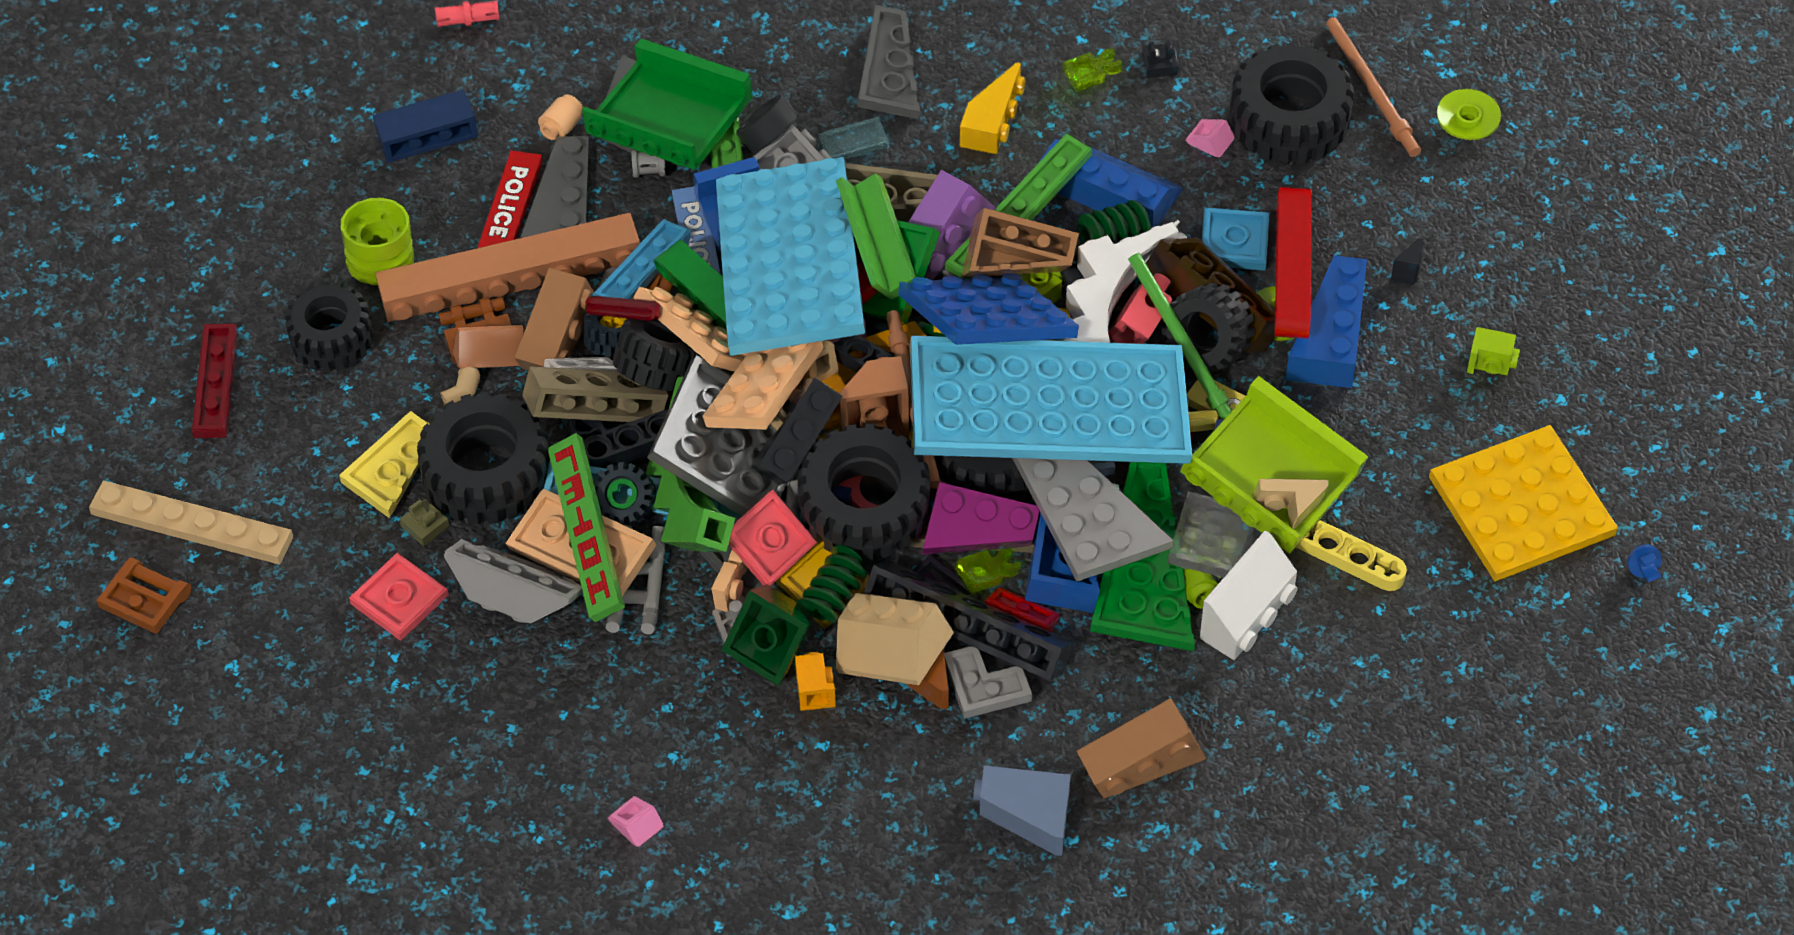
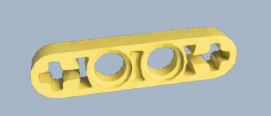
(1349, 545)

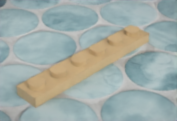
(191, 522)

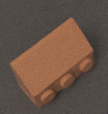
(877, 397)

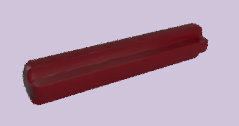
(623, 308)

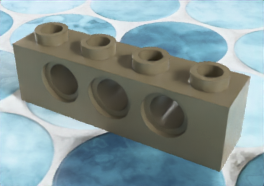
(589, 395)

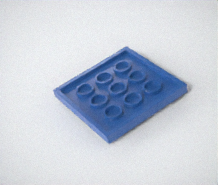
(987, 309)

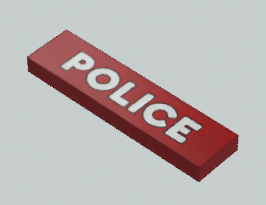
(511, 198)

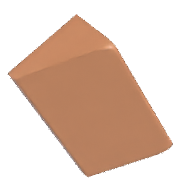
(487, 346)

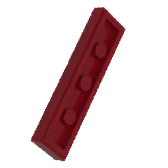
(215, 381)

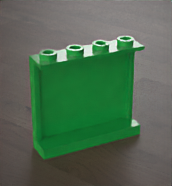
(671, 105)

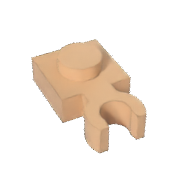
(728, 583)

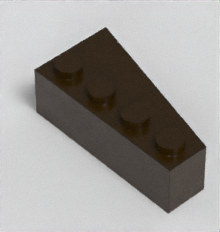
(1192, 264)

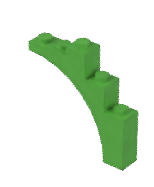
(692, 517)

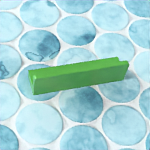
(877, 234)

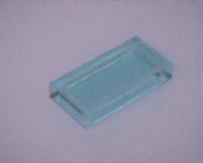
(854, 139)

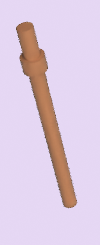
(1399, 127)
(900, 345)

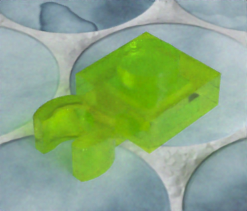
(1089, 71)
(983, 571)

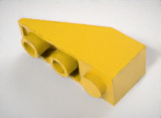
(988, 113)

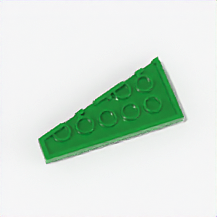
(1149, 595)

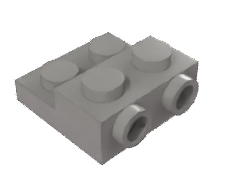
(789, 149)

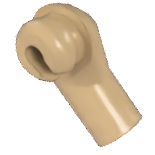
(466, 384)

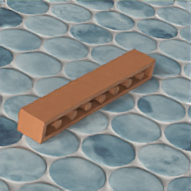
(505, 267)

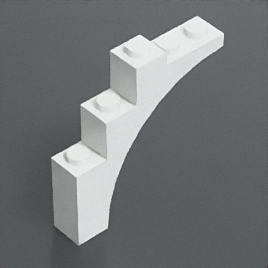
(1106, 277)

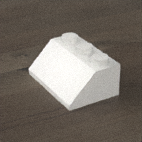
(1248, 598)

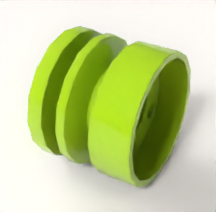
(376, 238)

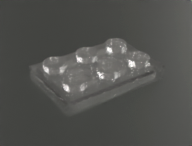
(1208, 537)

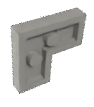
(980, 691)

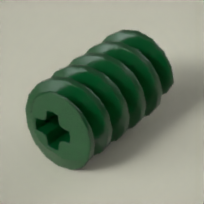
(1116, 222)
(831, 584)

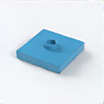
(1237, 236)

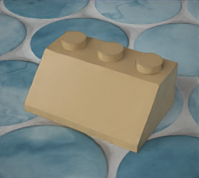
(890, 638)

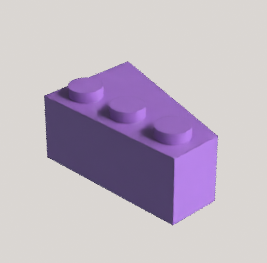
(951, 210)

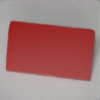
(1023, 609)

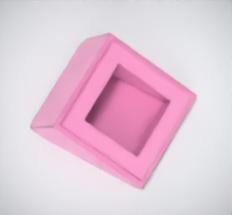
(1211, 136)
(636, 821)

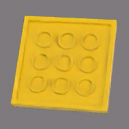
(1523, 502)

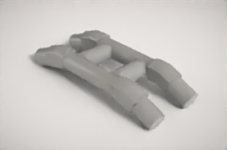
(651, 596)

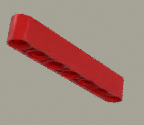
(1293, 263)

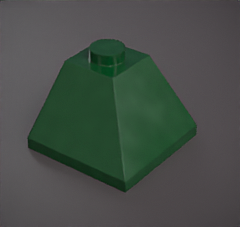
(767, 633)

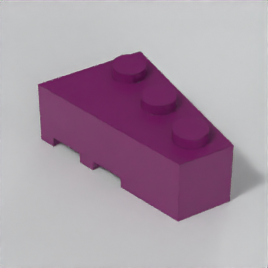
(977, 521)

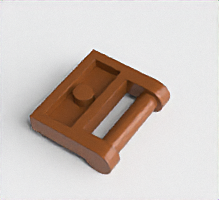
(141, 604)

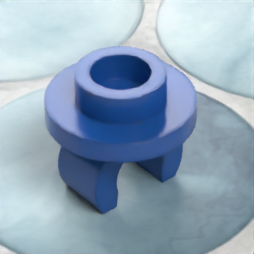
(1645, 562)

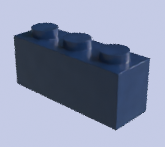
(425, 126)

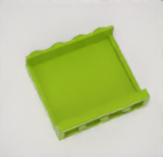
(1272, 440)

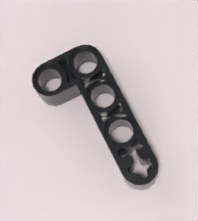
(614, 442)

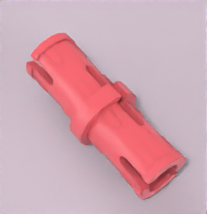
(467, 13)

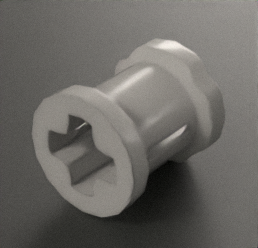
(647, 164)

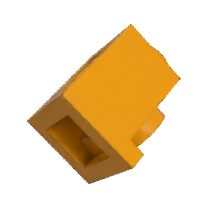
(814, 682)

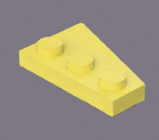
(387, 466)

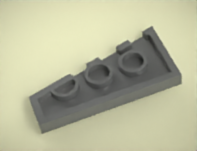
(888, 66)
(563, 188)

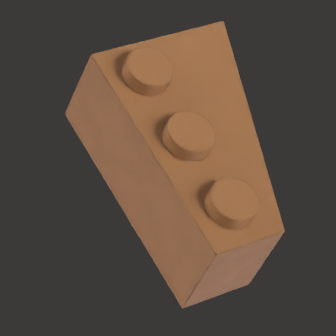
(1016, 246)
(555, 319)
(1141, 750)

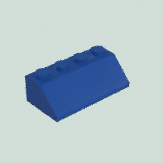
(1109, 181)

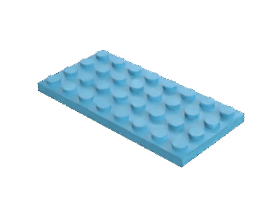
(787, 257)
(1050, 400)

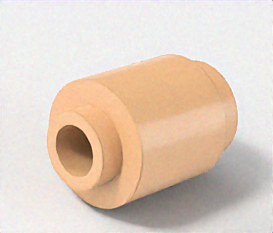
(560, 117)

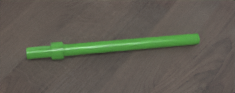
(1216, 398)

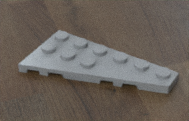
(1090, 516)

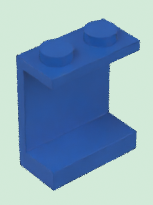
(706, 191)

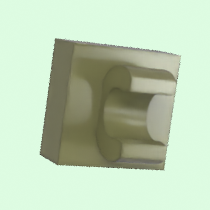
(424, 522)

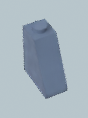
(1026, 803)

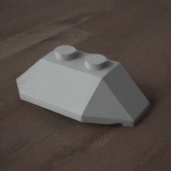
(509, 582)

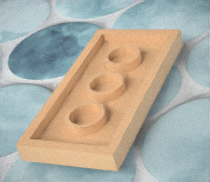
(693, 327)
(761, 387)
(545, 539)

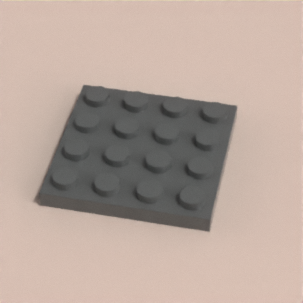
(711, 457)

